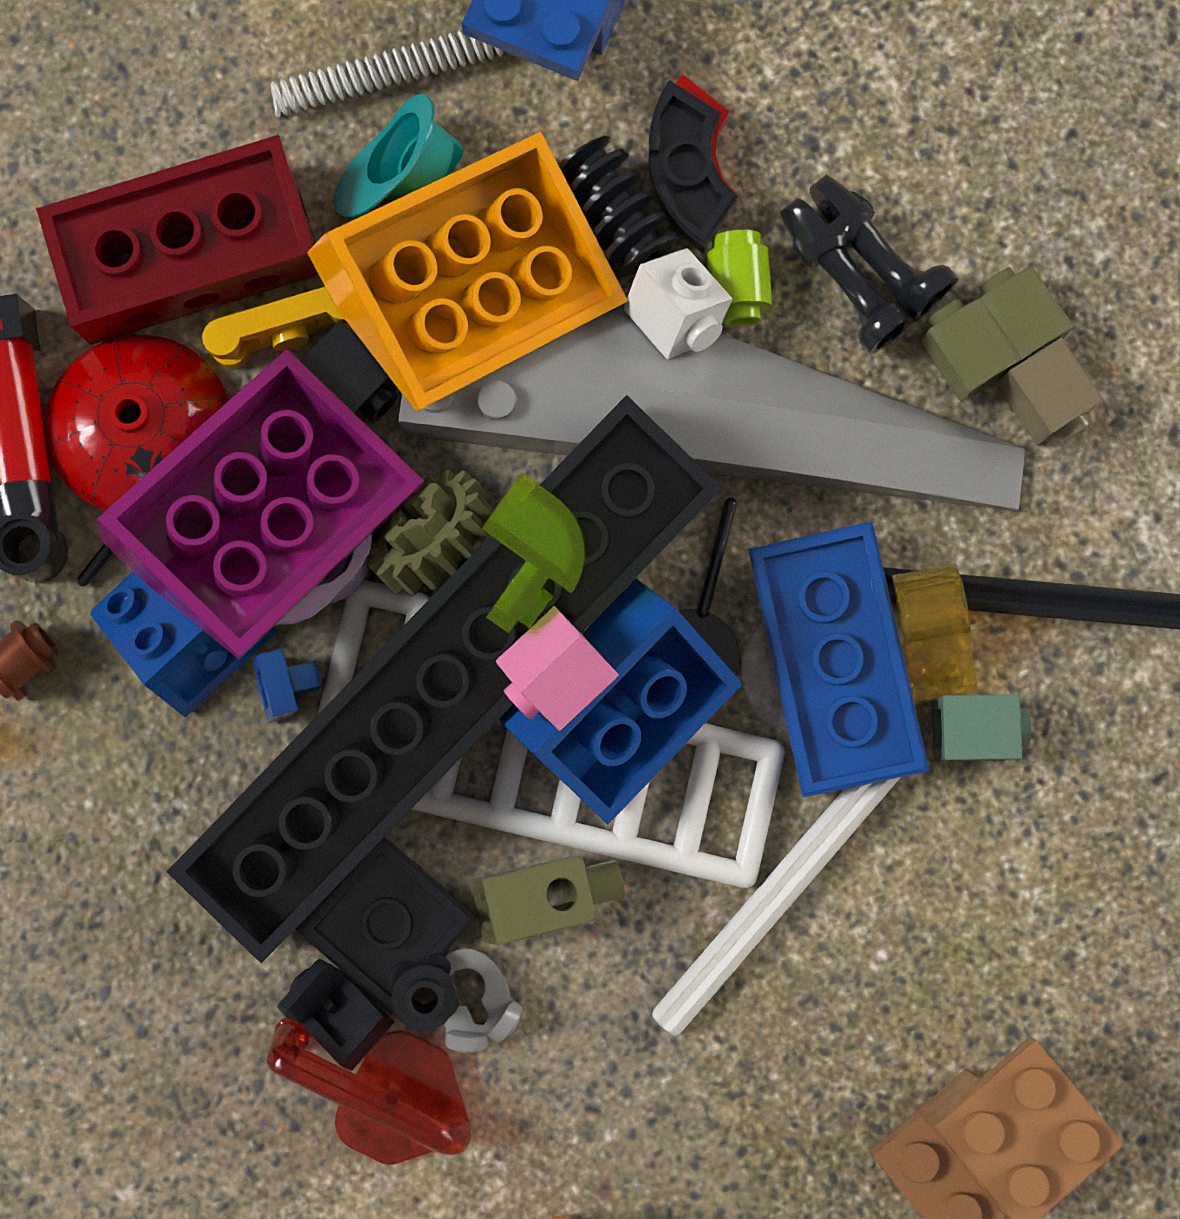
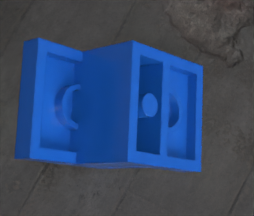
(545, 31)

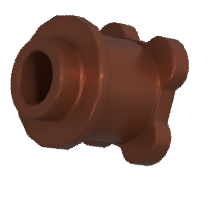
(23, 656)

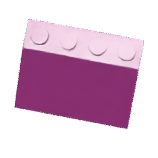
(258, 505)

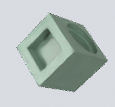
(979, 727)

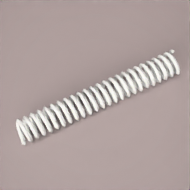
(381, 70)

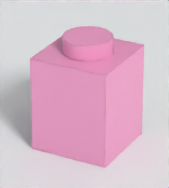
(554, 670)

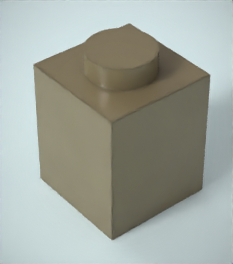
(1051, 394)

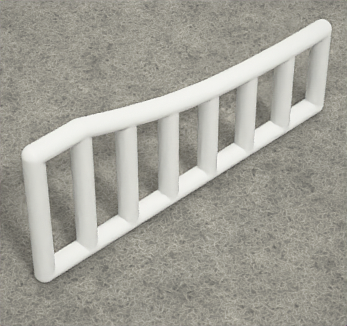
(561, 825)

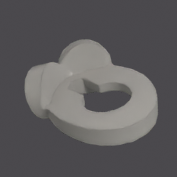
(503, 1012)

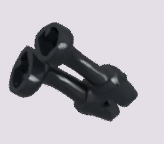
(852, 228)

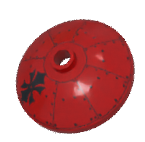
(82, 418)

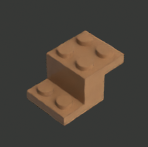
(998, 1142)

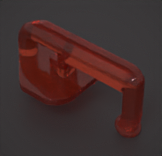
(394, 1105)

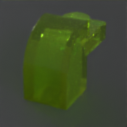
(549, 541)

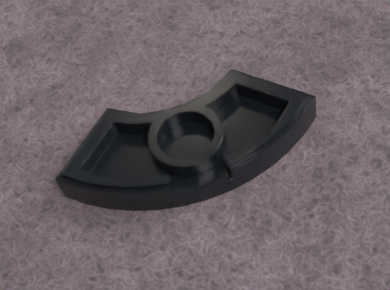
(684, 168)

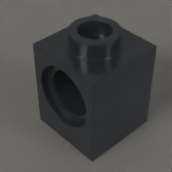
(352, 373)

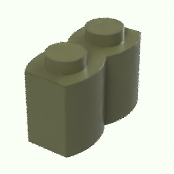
(994, 333)

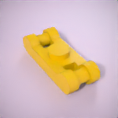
(276, 324)

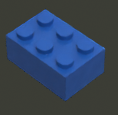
(639, 722)

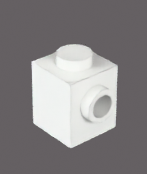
(677, 303)

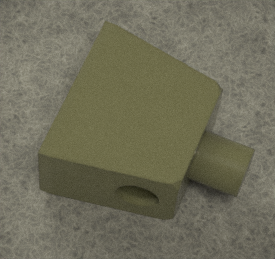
(516, 904)

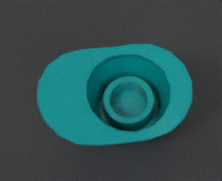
(398, 160)

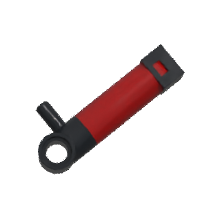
(25, 473)

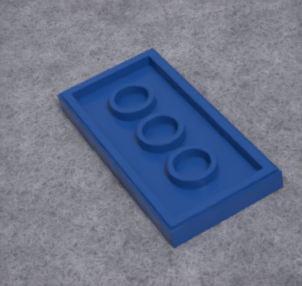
(838, 660)

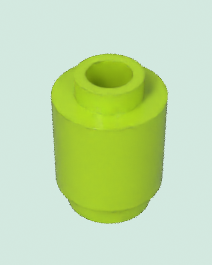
(743, 270)

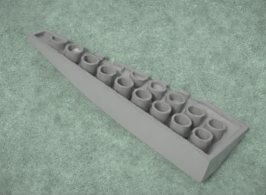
(731, 413)

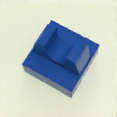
(281, 684)

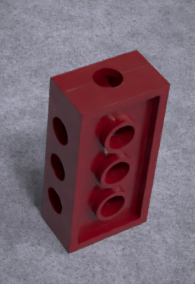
(152, 214)

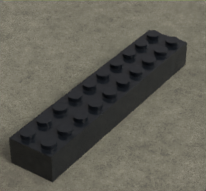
(430, 693)

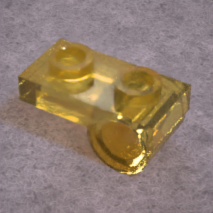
(935, 631)

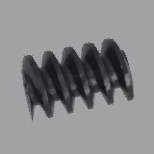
(613, 209)

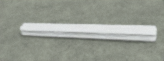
(767, 905)

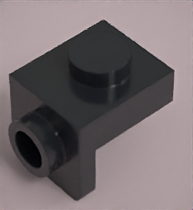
(335, 1013)

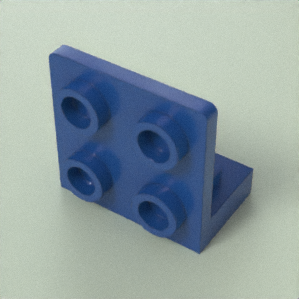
(165, 646)

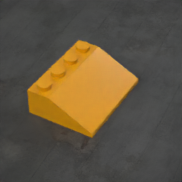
(468, 272)

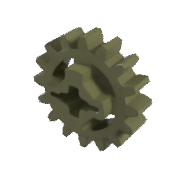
(431, 533)

